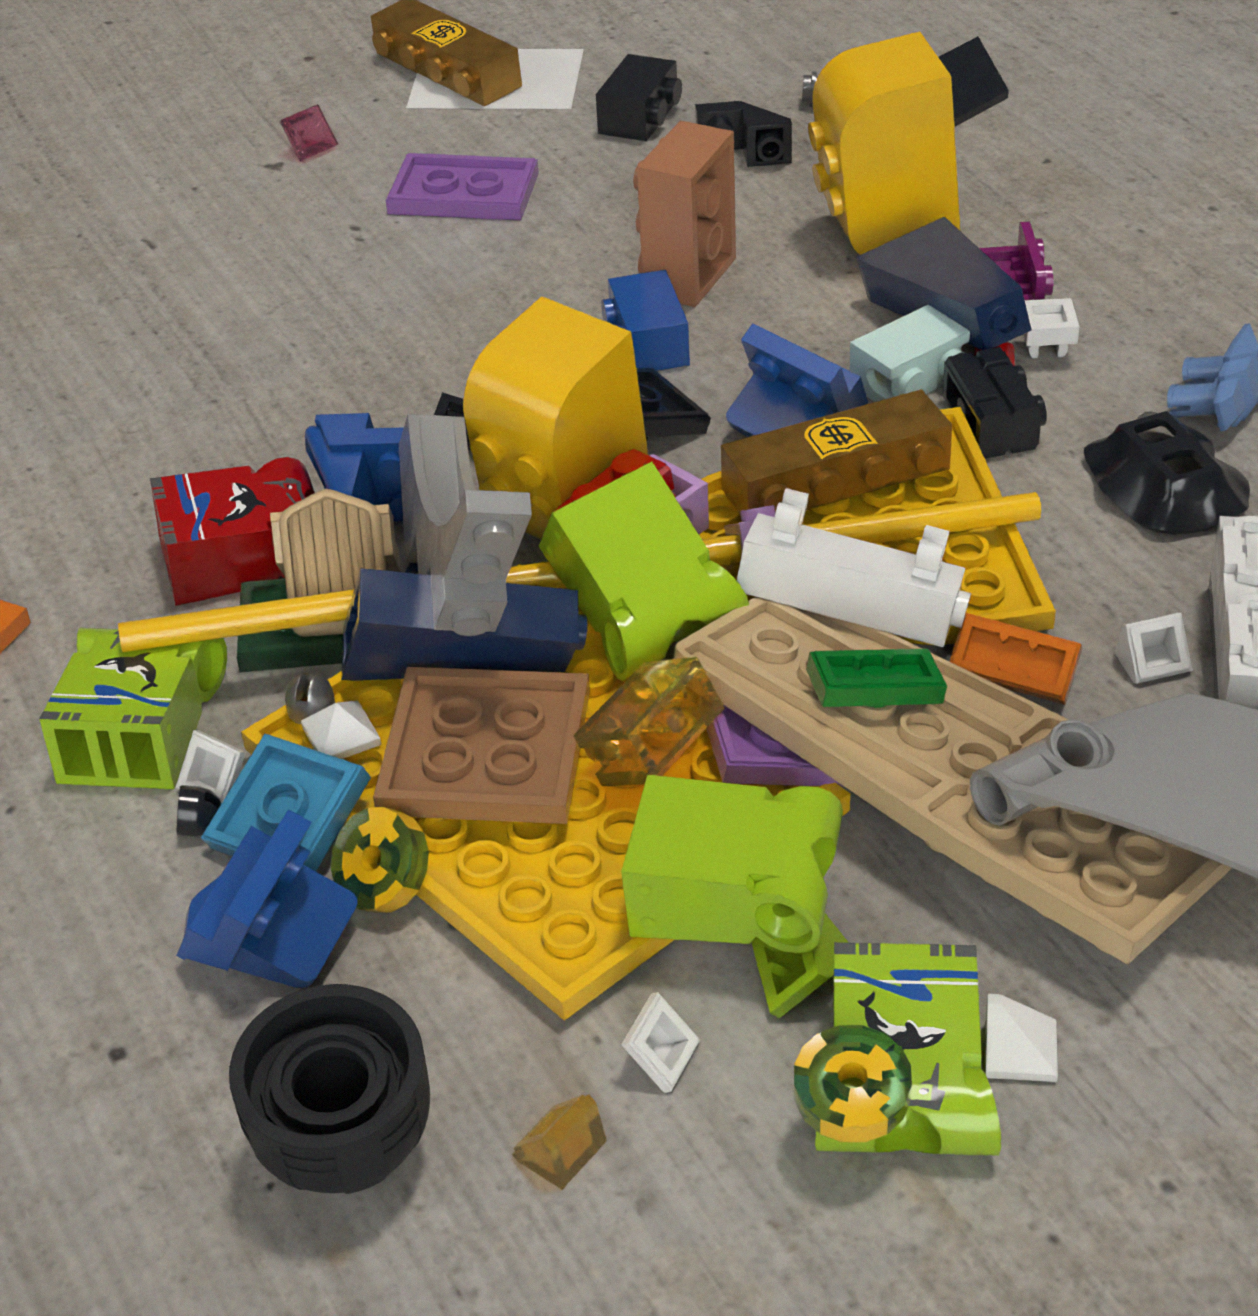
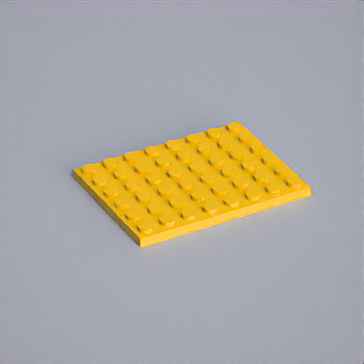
(531, 893)

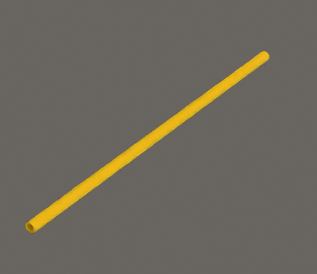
(722, 550)

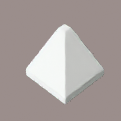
(1019, 1042)

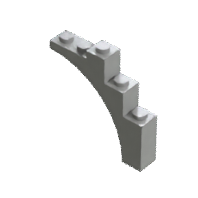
(454, 530)

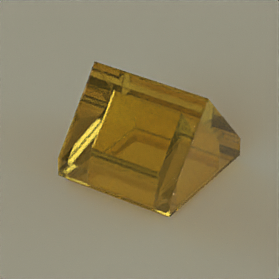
(562, 1140)

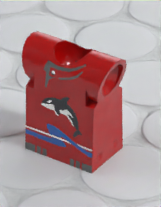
(219, 525)

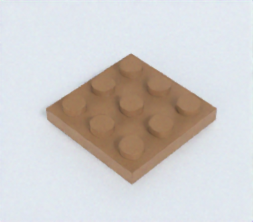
(484, 745)

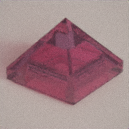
(308, 132)

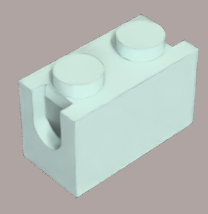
(907, 353)

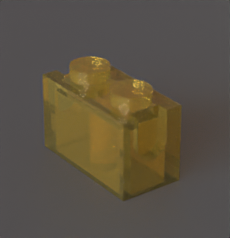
(642, 724)

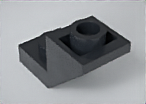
(759, 132)

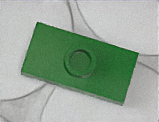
(876, 677)

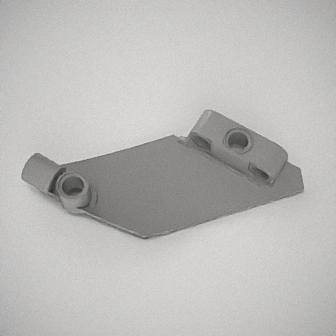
(1160, 769)

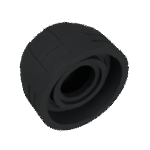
(331, 1087)

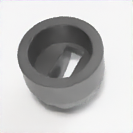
(315, 688)

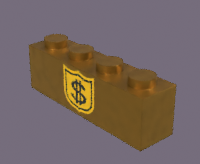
(446, 51)
(839, 453)

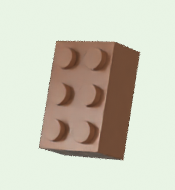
(688, 208)

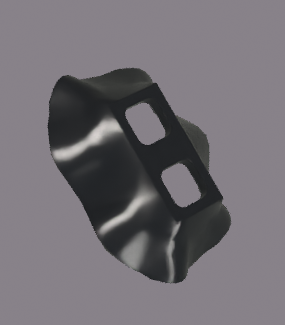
(1154, 496)

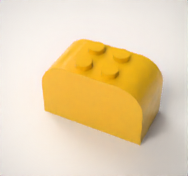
(885, 140)
(552, 405)

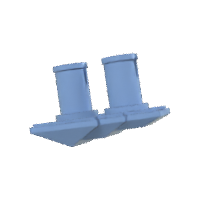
(1220, 383)

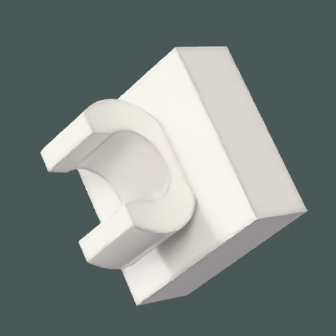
(1051, 324)

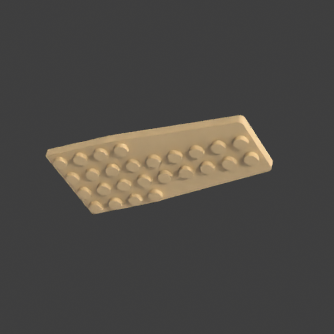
(918, 767)

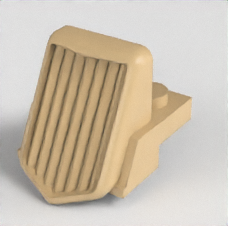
(327, 542)

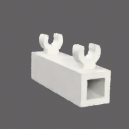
(853, 577)

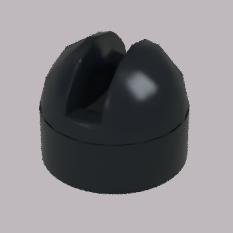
(195, 810)

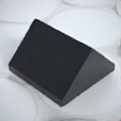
(974, 80)

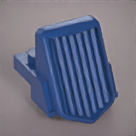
(789, 386)
(357, 458)
(268, 910)

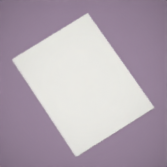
(547, 83)

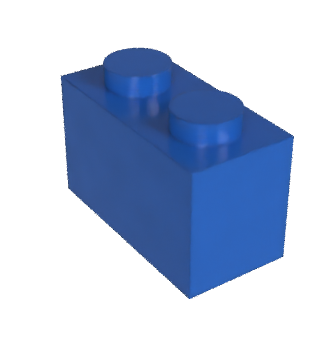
(654, 316)

